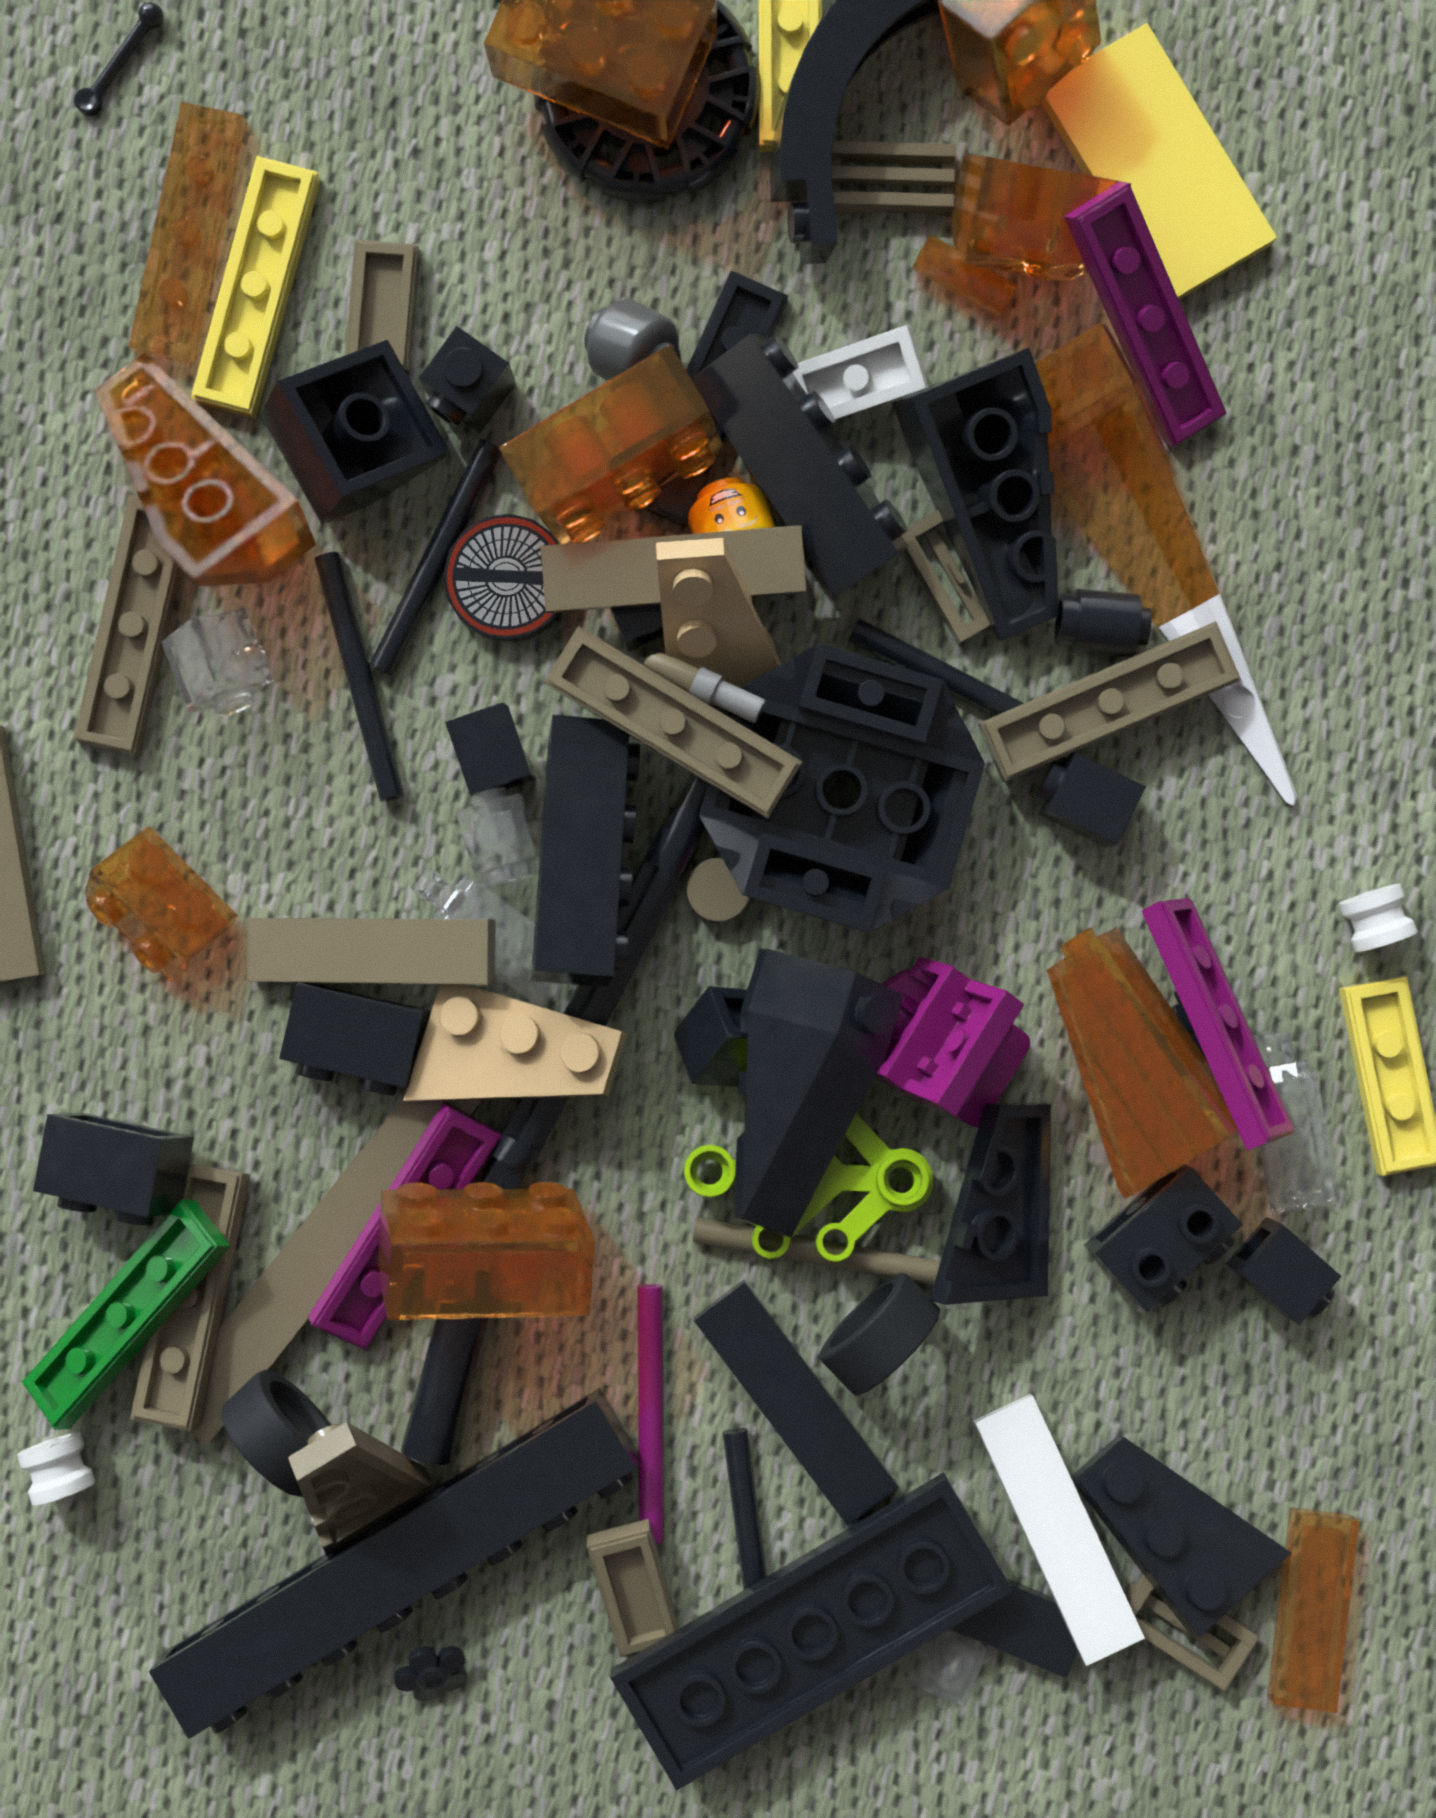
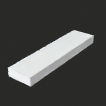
(1058, 1530)

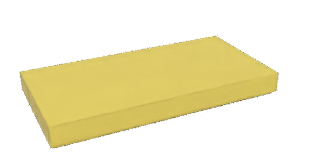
(1139, 125)

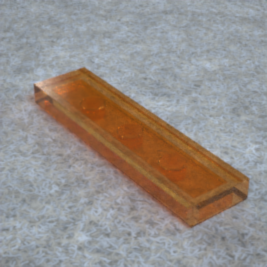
(187, 233)

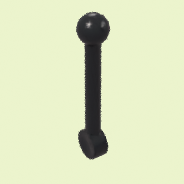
(89, 99)

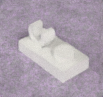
(865, 372)

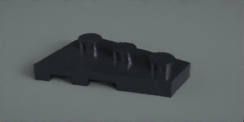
(1002, 1211)
(1176, 1534)

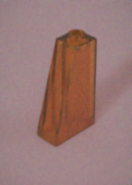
(1136, 1062)

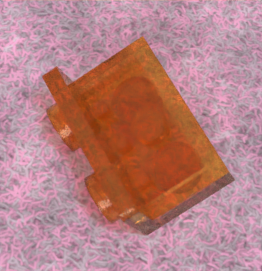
(157, 903)

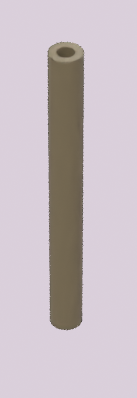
(803, 1249)

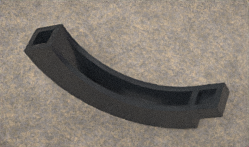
(808, 114)

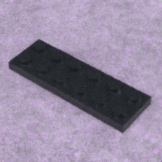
(810, 1631)

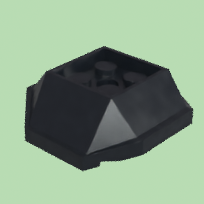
(913, 780)

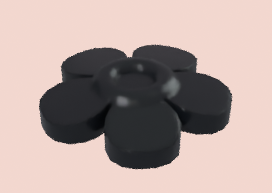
(431, 1672)

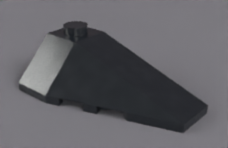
(988, 474)
(809, 1064)

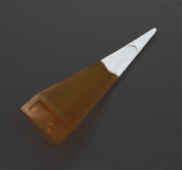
(1129, 503)

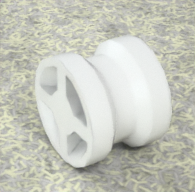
(1377, 918)
(56, 1468)

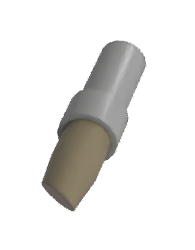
(707, 686)

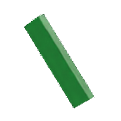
(125, 1314)

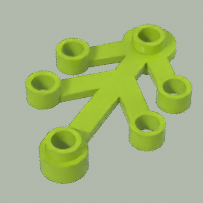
(836, 1179)

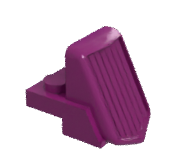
(952, 1040)

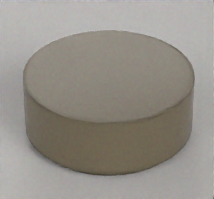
(714, 891)

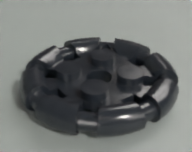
(702, 154)

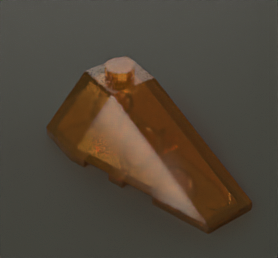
(198, 485)

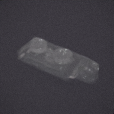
(513, 928)
(1300, 1166)

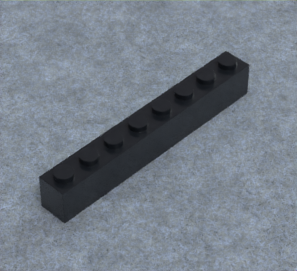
(395, 1564)

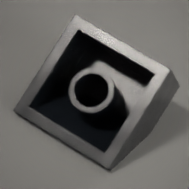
(352, 430)

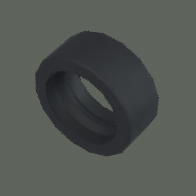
(879, 1334)
(269, 1423)

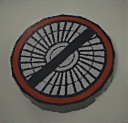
(498, 578)

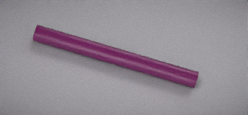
(651, 1407)

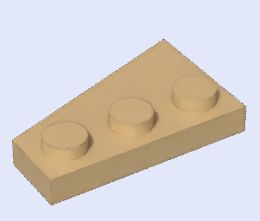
(711, 612)
(506, 1048)

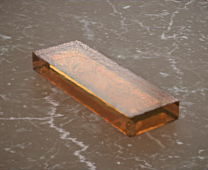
(1313, 1610)

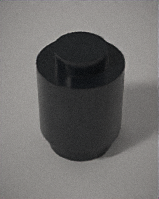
(1102, 623)

